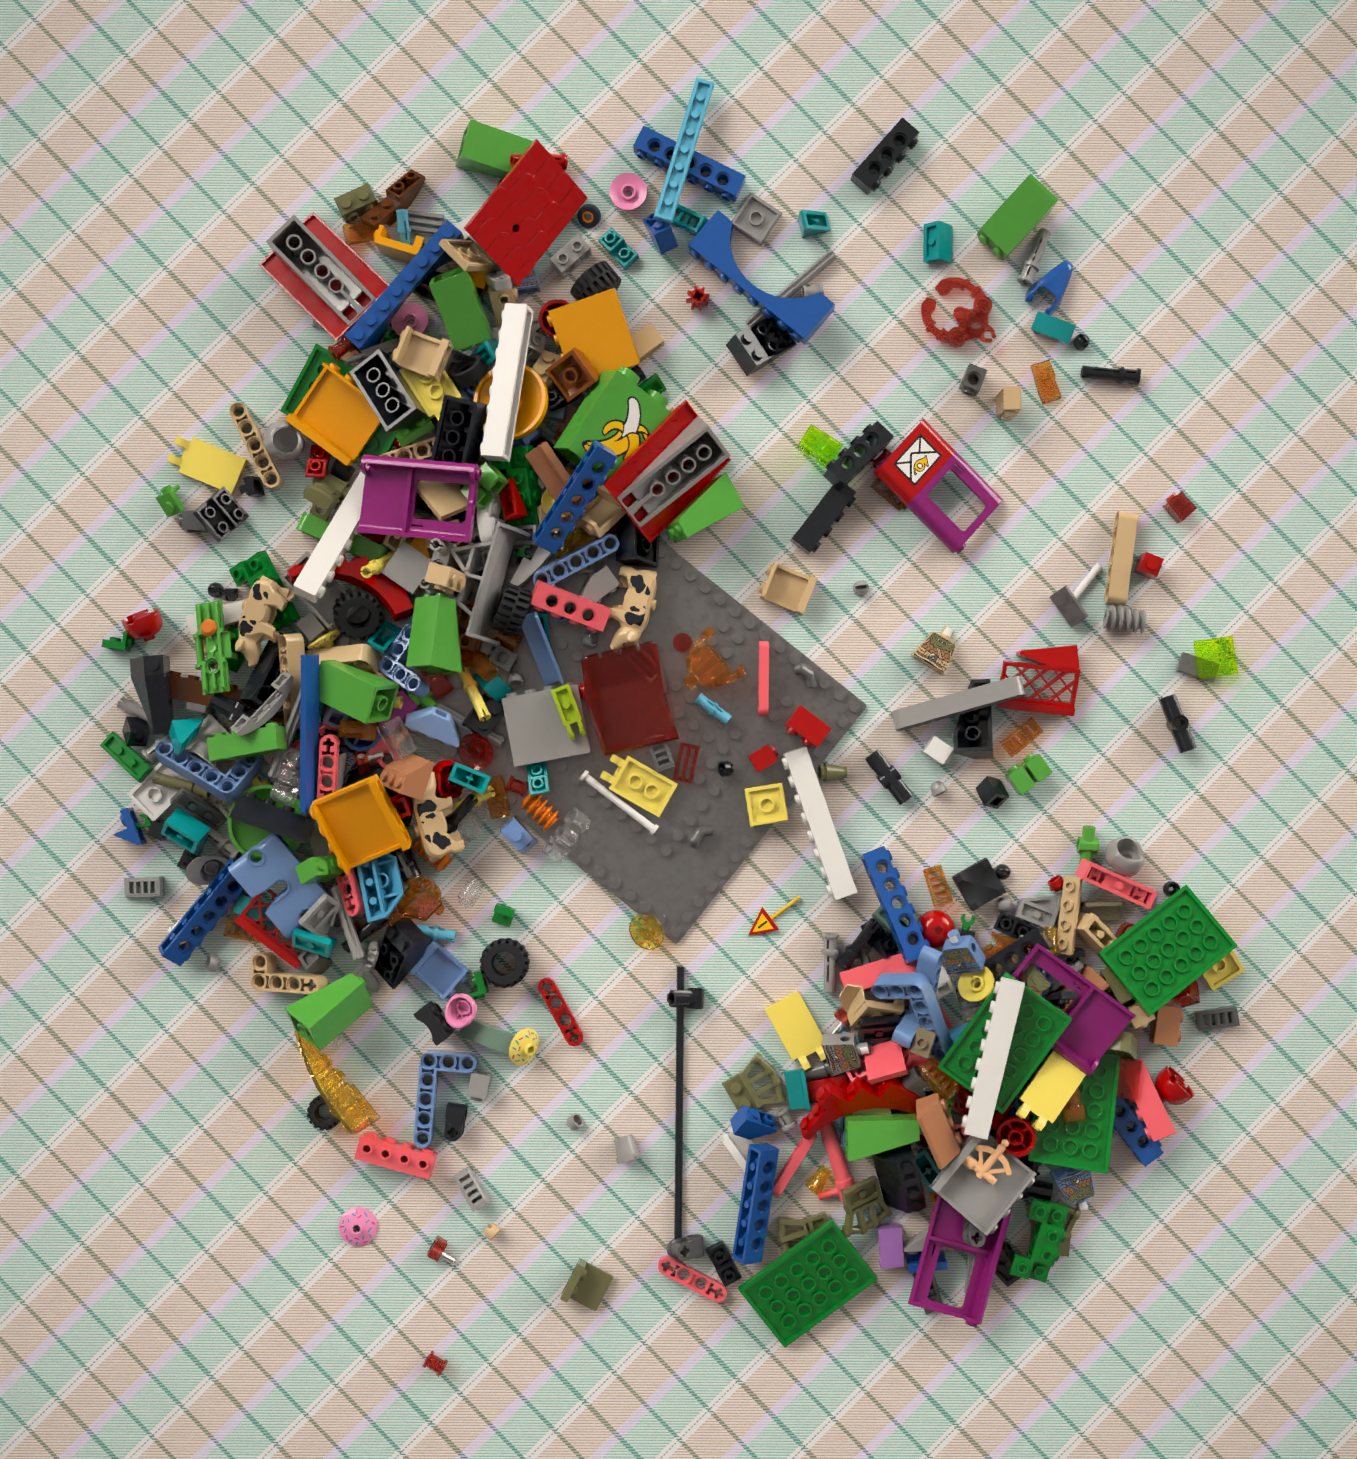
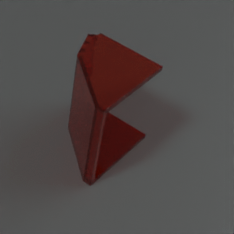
(629, 698)

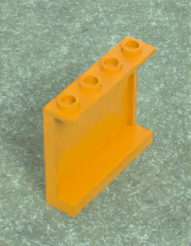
(597, 329)
(336, 415)
(360, 823)

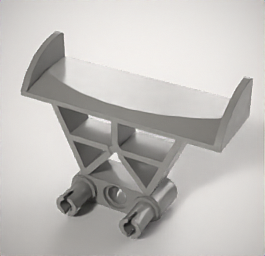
(491, 581)

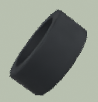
(468, 371)

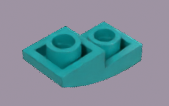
(618, 248)
(1053, 327)
(538, 779)
(252, 913)

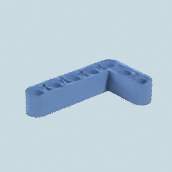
(569, 568)
(394, 664)
(207, 772)
(929, 964)
(919, 991)
(431, 1089)

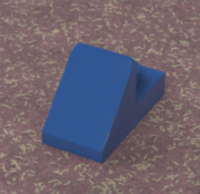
(132, 833)

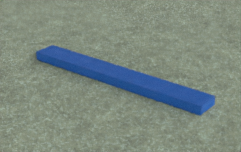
(309, 730)

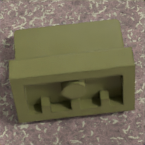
(586, 1285)

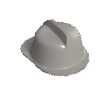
(200, 751)
(205, 869)

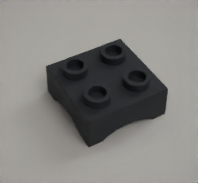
(978, 884)
(431, 1016)

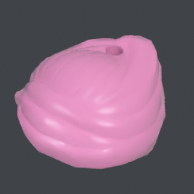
(460, 1011)

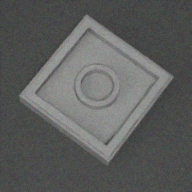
(756, 218)
(407, 567)

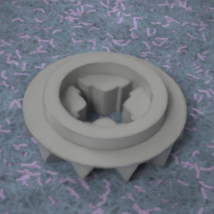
(370, 956)

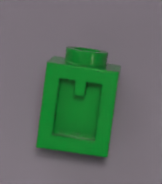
(116, 644)
(503, 914)
(481, 984)

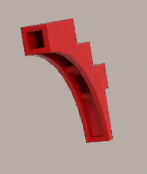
(384, 589)
(859, 1095)

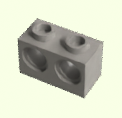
(570, 256)

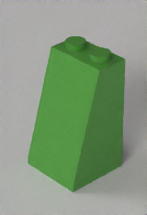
(489, 149)
(1017, 217)
(461, 308)
(709, 506)
(434, 635)
(356, 692)
(330, 1010)
(878, 1133)

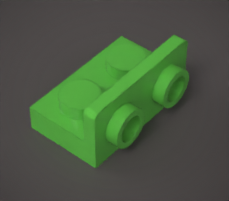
(412, 433)

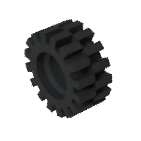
(316, 1119)

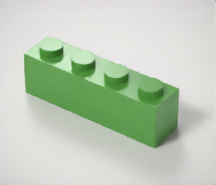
(258, 742)

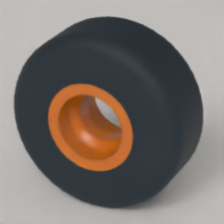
(594, 211)

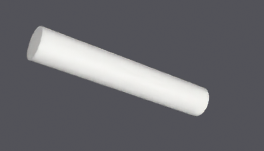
(1087, 580)

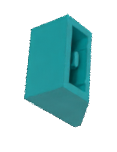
(186, 831)

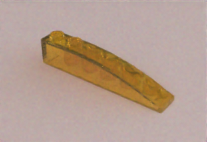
(341, 1097)

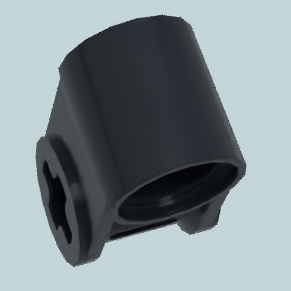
(455, 1117)

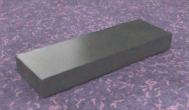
(198, 808)

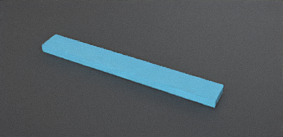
(684, 151)

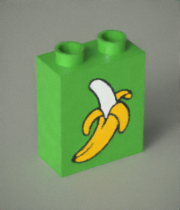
(615, 415)

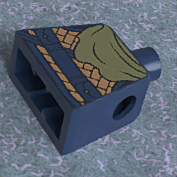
(1037, 980)

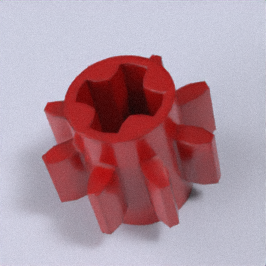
(694, 303)

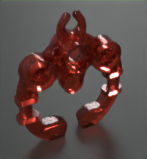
(964, 317)

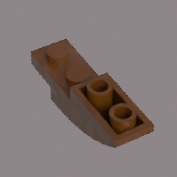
(399, 196)

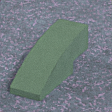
(488, 1036)

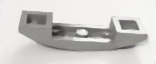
(268, 709)

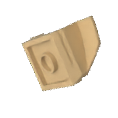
(857, 1007)

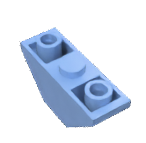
(434, 724)

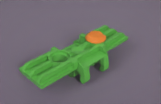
(218, 645)

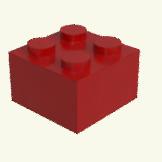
(807, 727)

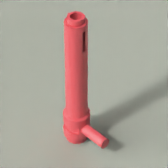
(837, 1162)

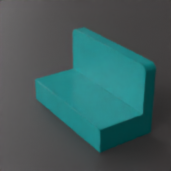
(937, 242)
(313, 943)
(796, 1089)

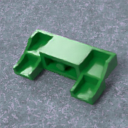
(526, 483)
(251, 571)
(1045, 1241)

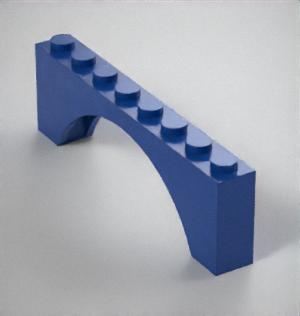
(796, 315)
(374, 322)

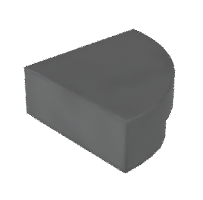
(371, 981)

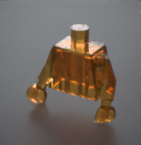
(707, 666)
(419, 901)

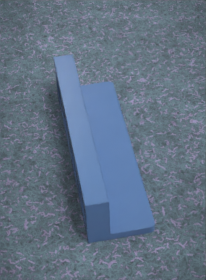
(541, 649)

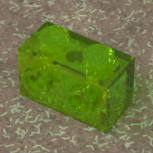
(819, 445)

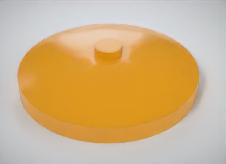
(532, 401)

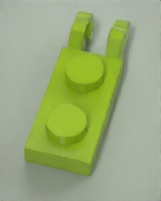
(568, 709)

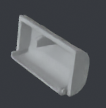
(323, 606)

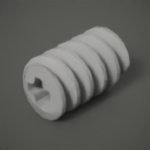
(1125, 617)

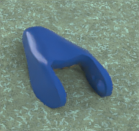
(1055, 282)

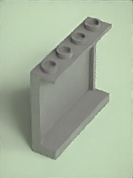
(537, 728)
(976, 1197)

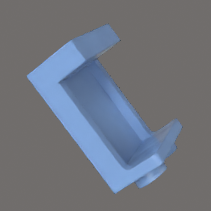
(440, 970)

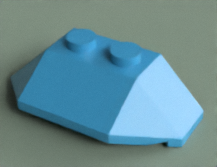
(380, 886)

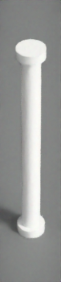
(620, 803)

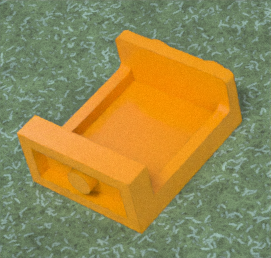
(394, 248)

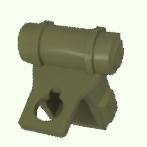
(326, 494)

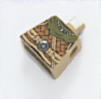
(936, 650)

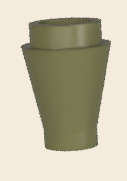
(831, 772)

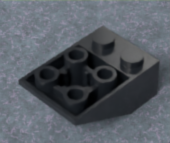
(759, 345)
(400, 951)

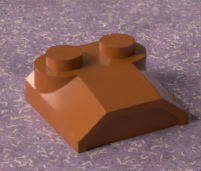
(572, 373)

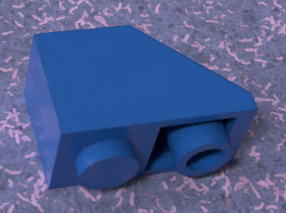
(661, 234)
(752, 1123)

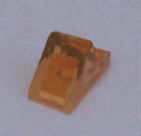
(1001, 941)

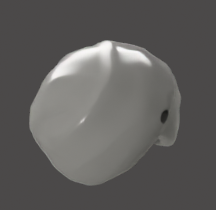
(283, 441)
(1125, 856)

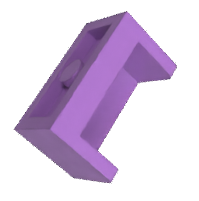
(890, 1245)

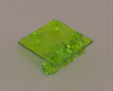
(1215, 657)

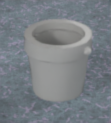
(626, 1149)

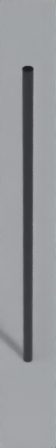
(679, 1109)

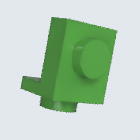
(169, 500)

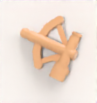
(983, 1170)

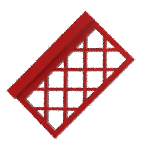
(1039, 704)
(265, 936)

